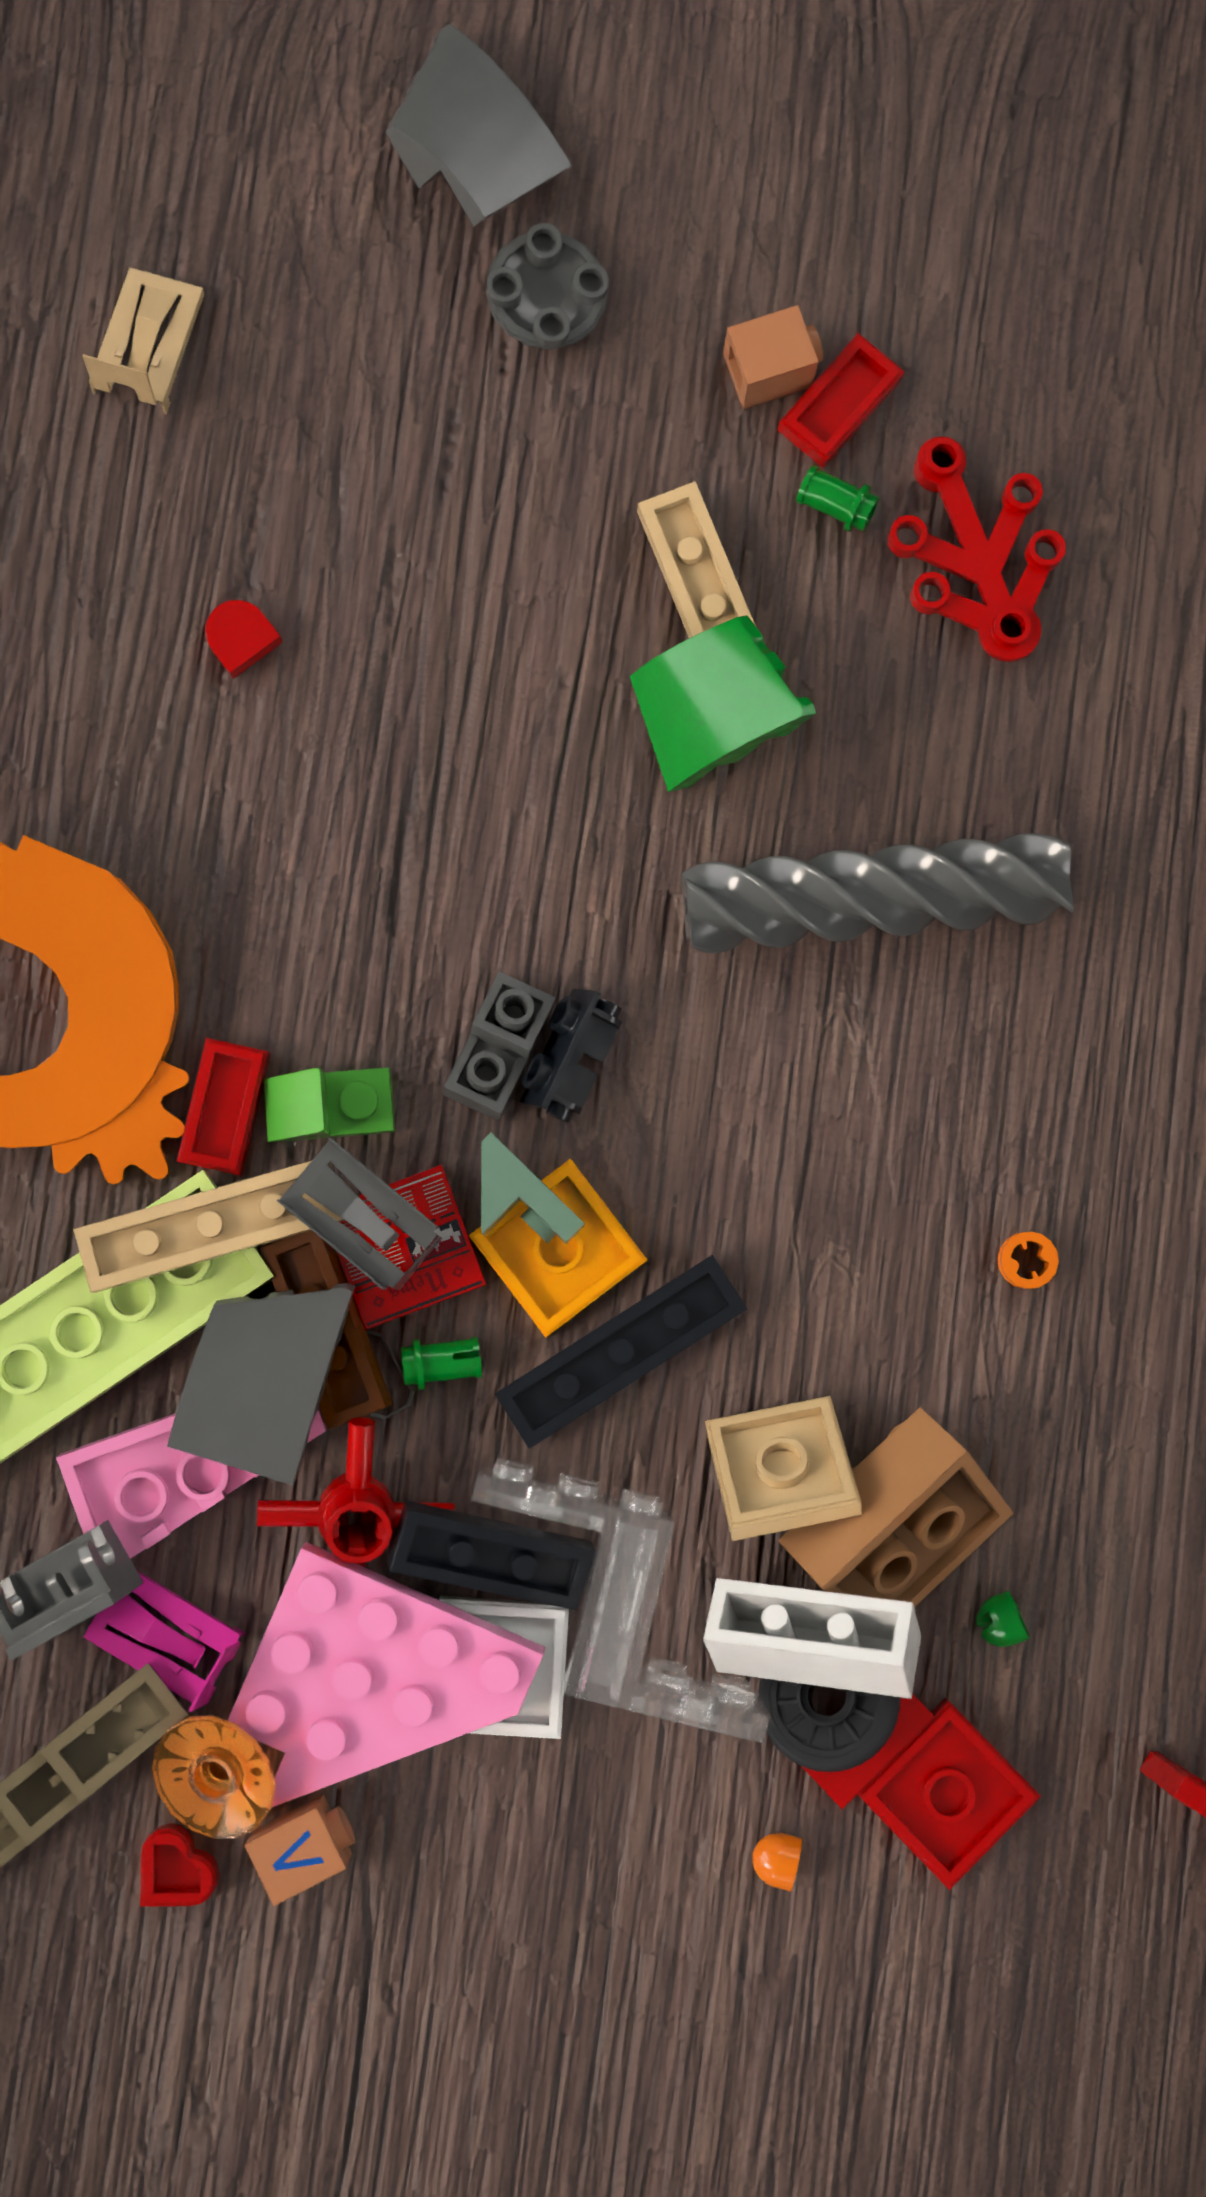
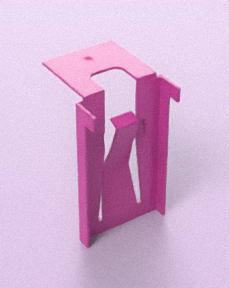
(141, 1625)

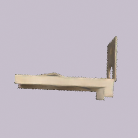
(154, 306)

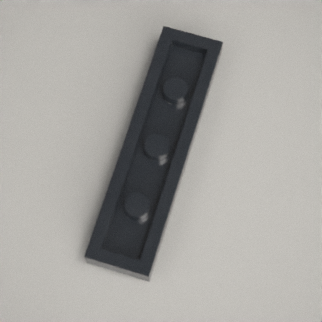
(620, 1351)

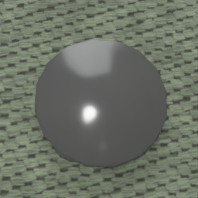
(546, 288)

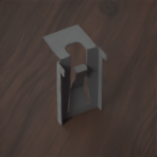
(332, 1192)

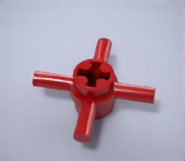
(352, 1491)

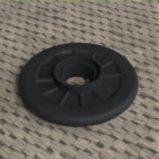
(827, 1741)

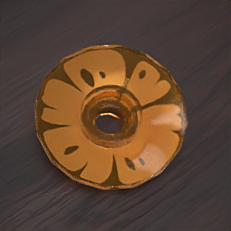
(200, 1791)

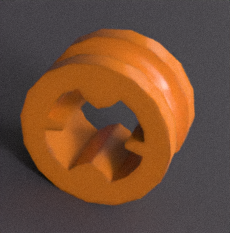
(1046, 1253)

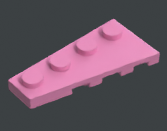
(145, 1484)

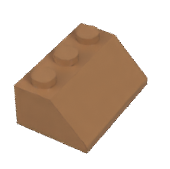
(919, 1518)

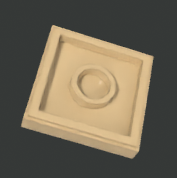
(782, 1468)

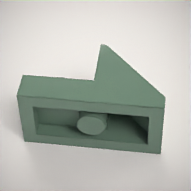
(507, 1182)

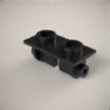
(579, 1026)

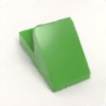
(329, 1104)

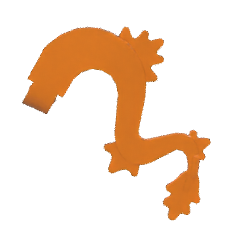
(123, 1009)

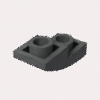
(499, 1046)

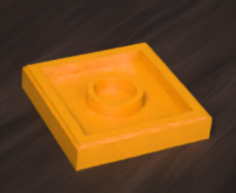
(558, 1278)

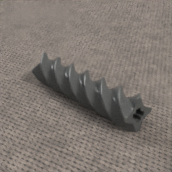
(894, 889)

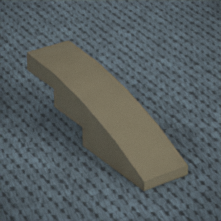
(84, 1758)

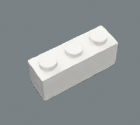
(813, 1637)

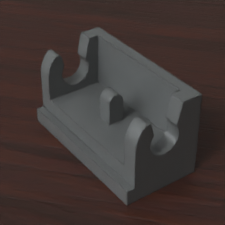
(65, 1589)

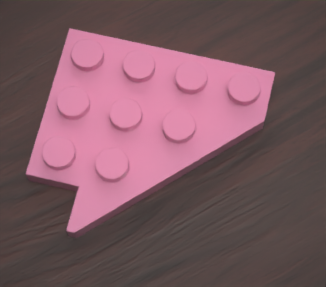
(372, 1674)

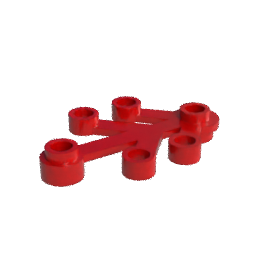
(978, 558)

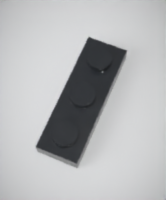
(490, 1555)

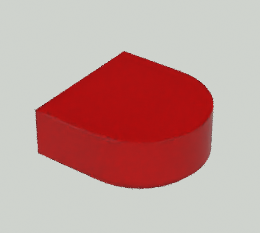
(240, 635)

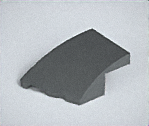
(474, 129)
(260, 1380)

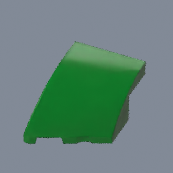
(715, 701)

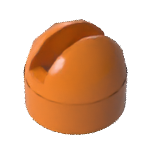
(777, 1860)

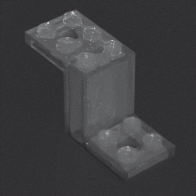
(621, 1603)

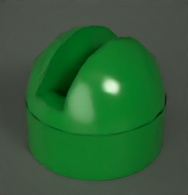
(1002, 1621)

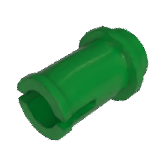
(838, 499)
(440, 1361)

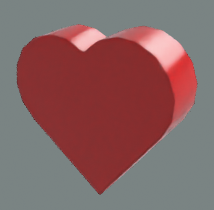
(174, 1870)

